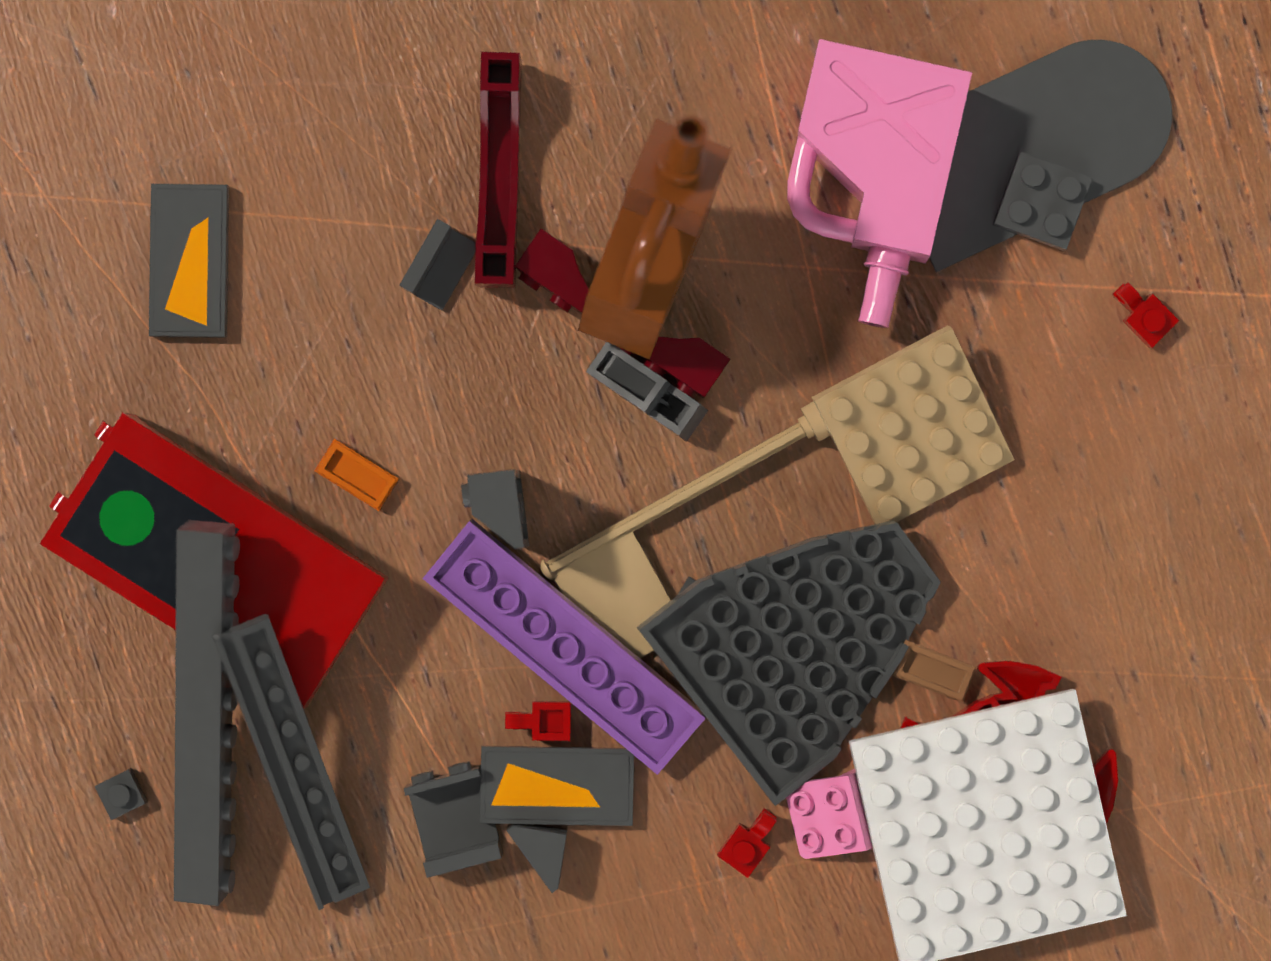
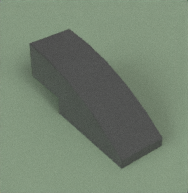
(647, 391)

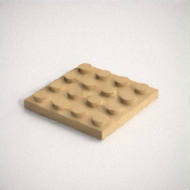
(913, 427)

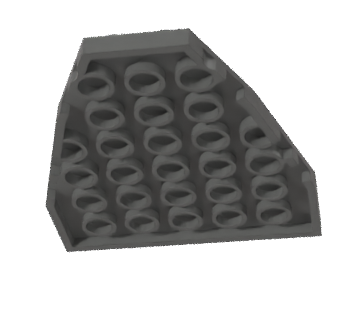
(795, 645)

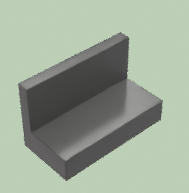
(439, 265)

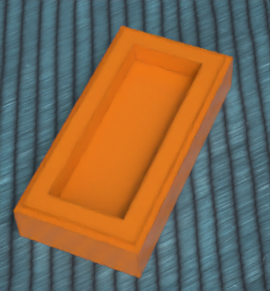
(357, 475)

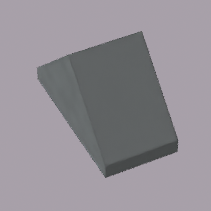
(542, 848)

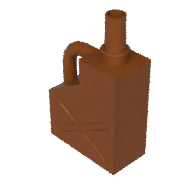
(654, 235)

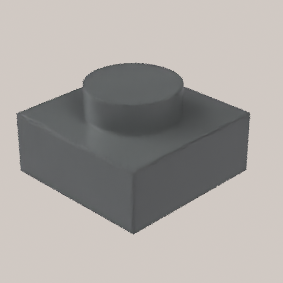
(121, 794)

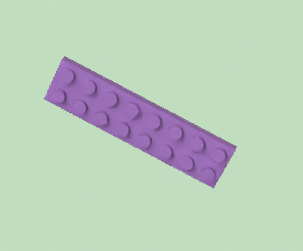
(564, 646)

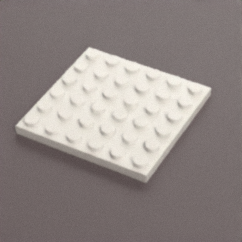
(987, 828)

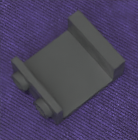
(449, 820)

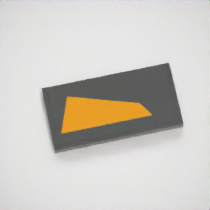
(188, 260)
(556, 785)

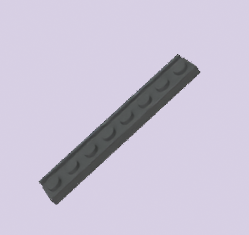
(291, 760)

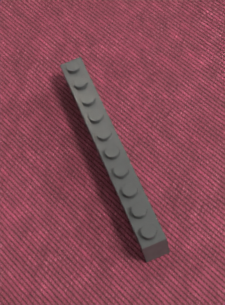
(204, 713)

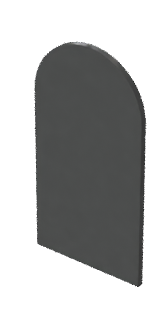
(1079, 107)

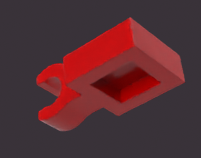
(1147, 317)
(547, 720)
(746, 846)

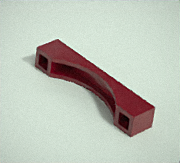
(498, 169)
(554, 268)

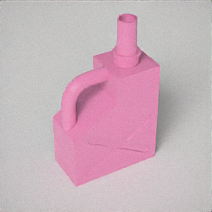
(890, 140)

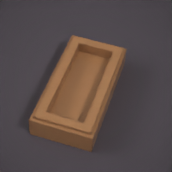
(935, 671)

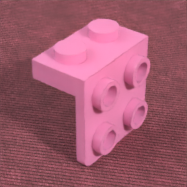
(829, 817)

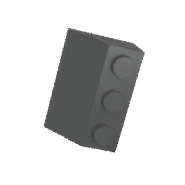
(498, 504)

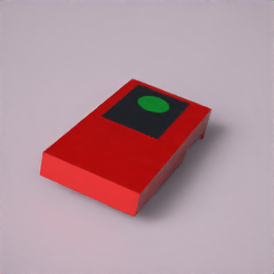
(124, 535)

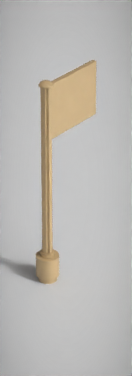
(610, 571)

